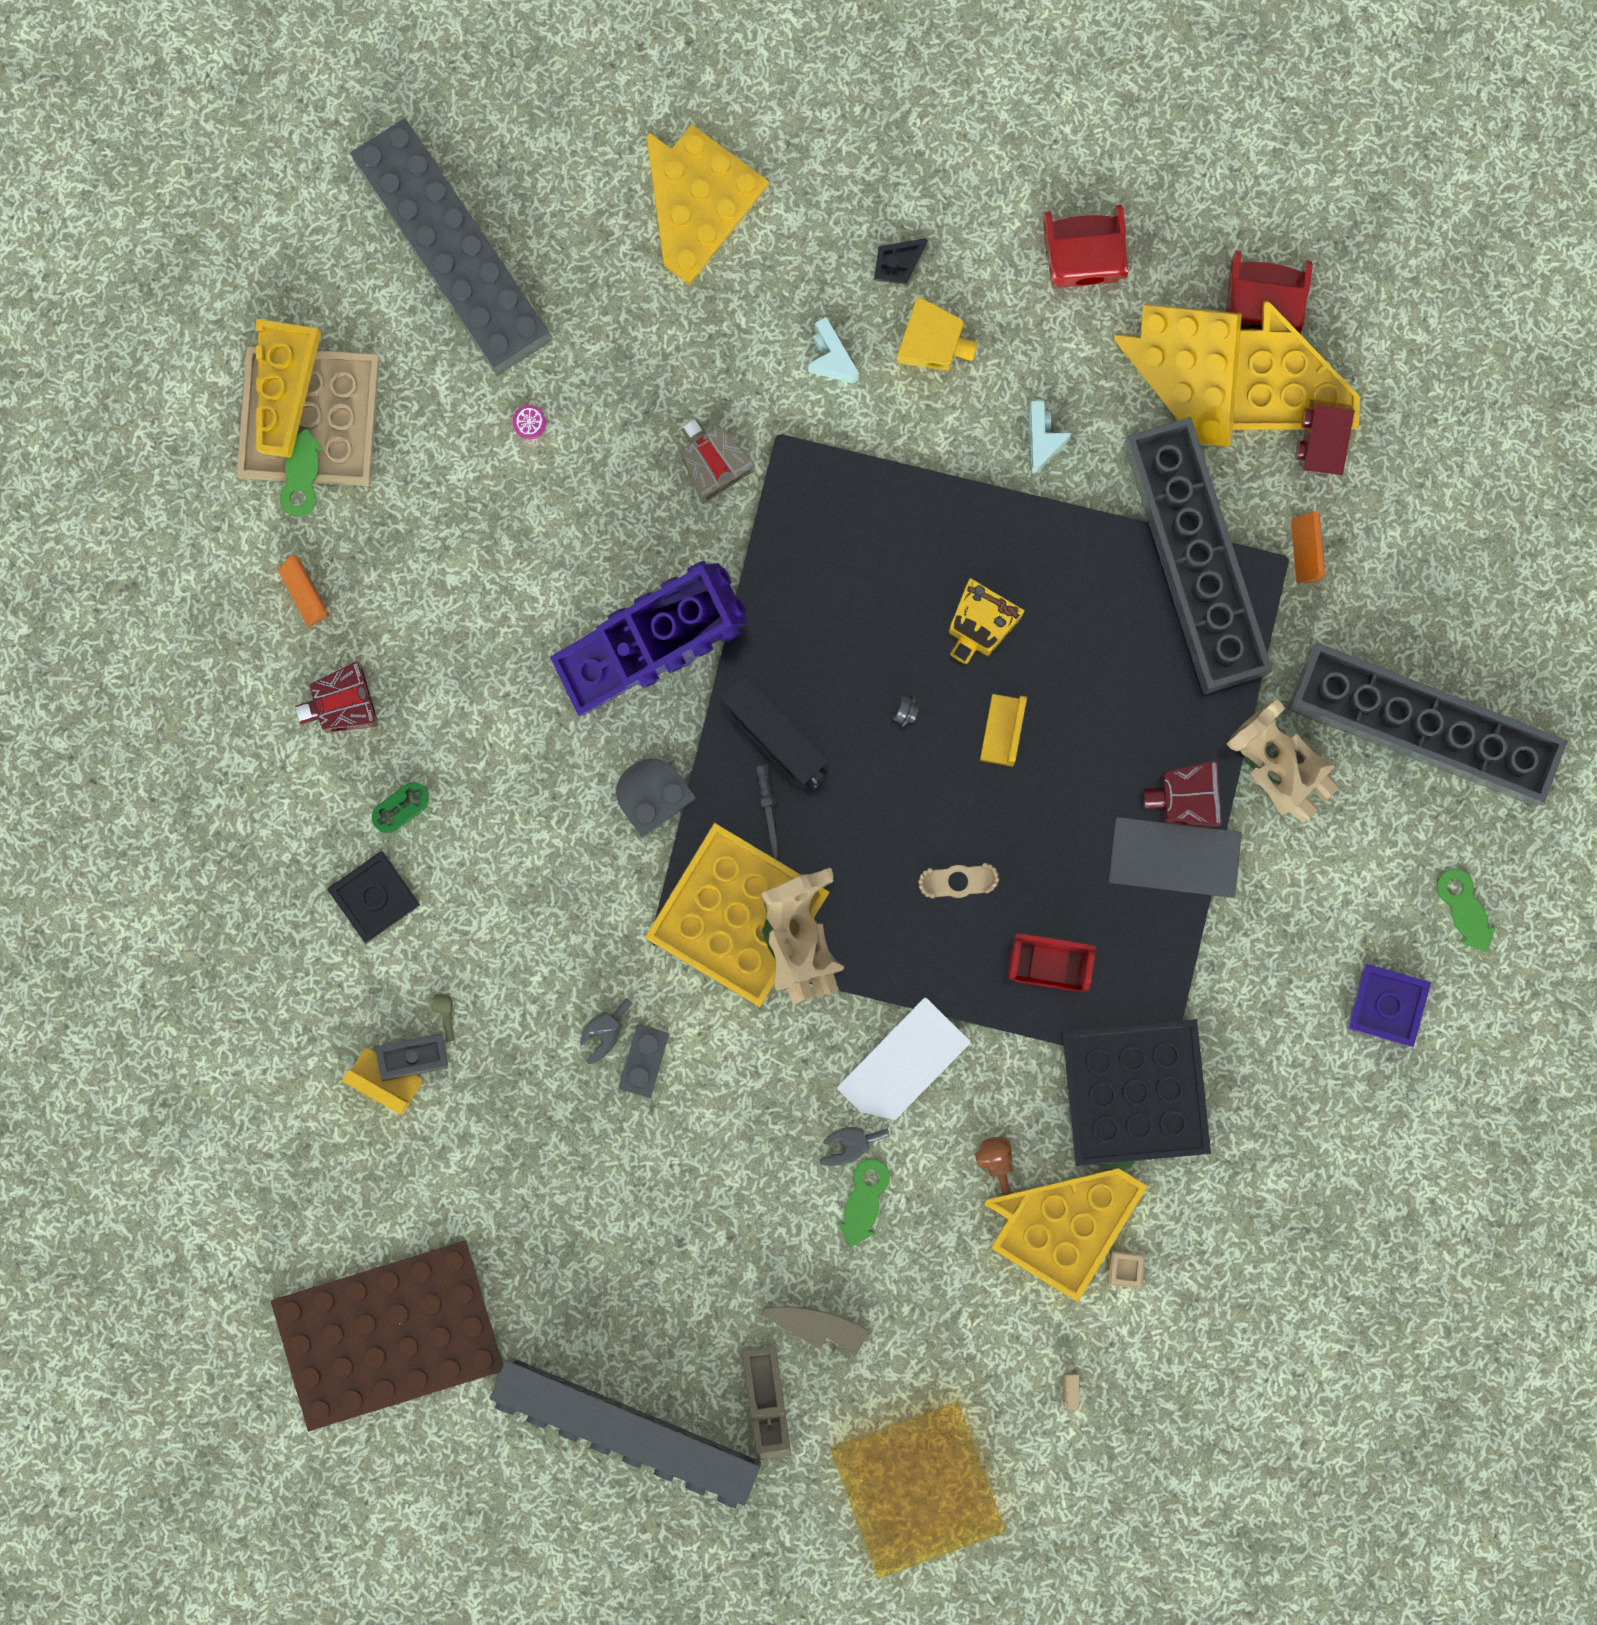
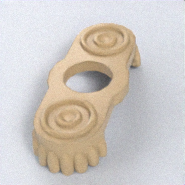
(980, 880)

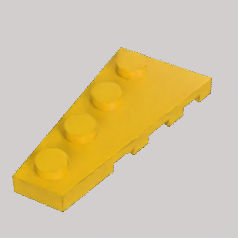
(284, 374)

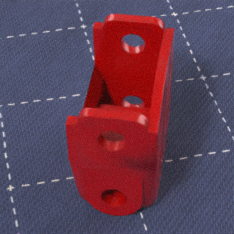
(1086, 249)
(1260, 281)
(1051, 963)

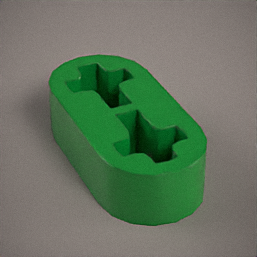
(395, 801)

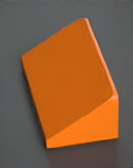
(1308, 548)
(303, 591)

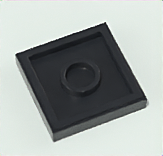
(373, 897)

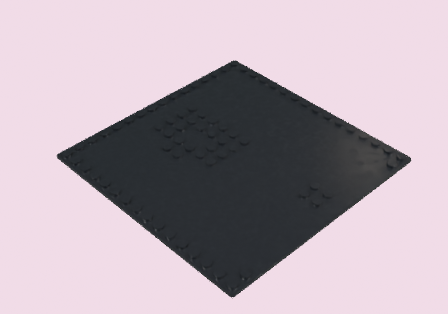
(854, 606)

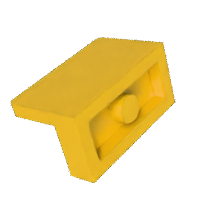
(1003, 730)
(394, 1093)

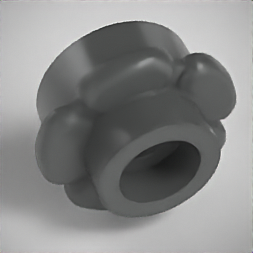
(905, 710)

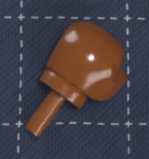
(997, 1157)

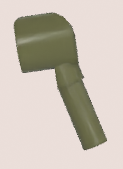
(444, 1005)

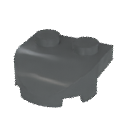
(651, 794)

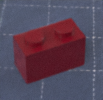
(1325, 437)

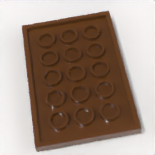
(387, 1335)

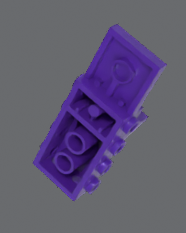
(651, 637)

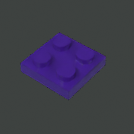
(1389, 1005)

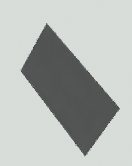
(1175, 857)

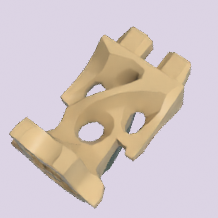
(1293, 779)
(801, 956)

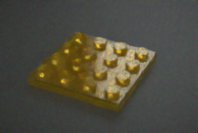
(917, 1489)

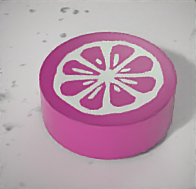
(529, 422)

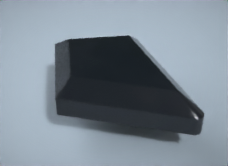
(898, 260)

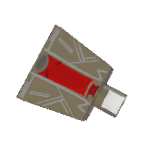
(713, 460)

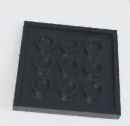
(1136, 1092)

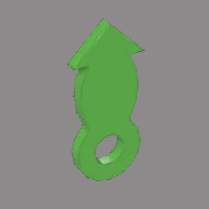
(301, 473)
(1466, 910)
(863, 1203)

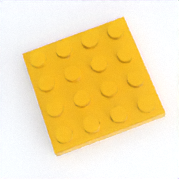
(720, 914)

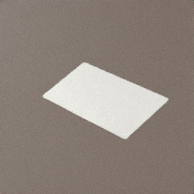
(904, 1063)

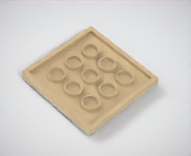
(336, 413)

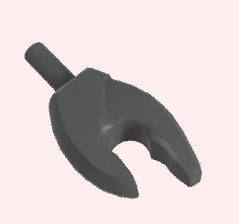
(607, 1027)
(855, 1144)

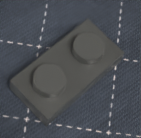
(411, 1057)
(643, 1061)

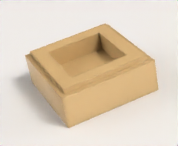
(1126, 1269)
(1071, 1391)

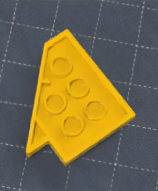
(698, 198)
(1190, 365)
(1280, 376)
(1066, 1226)

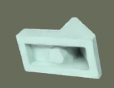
(836, 362)
(1043, 445)

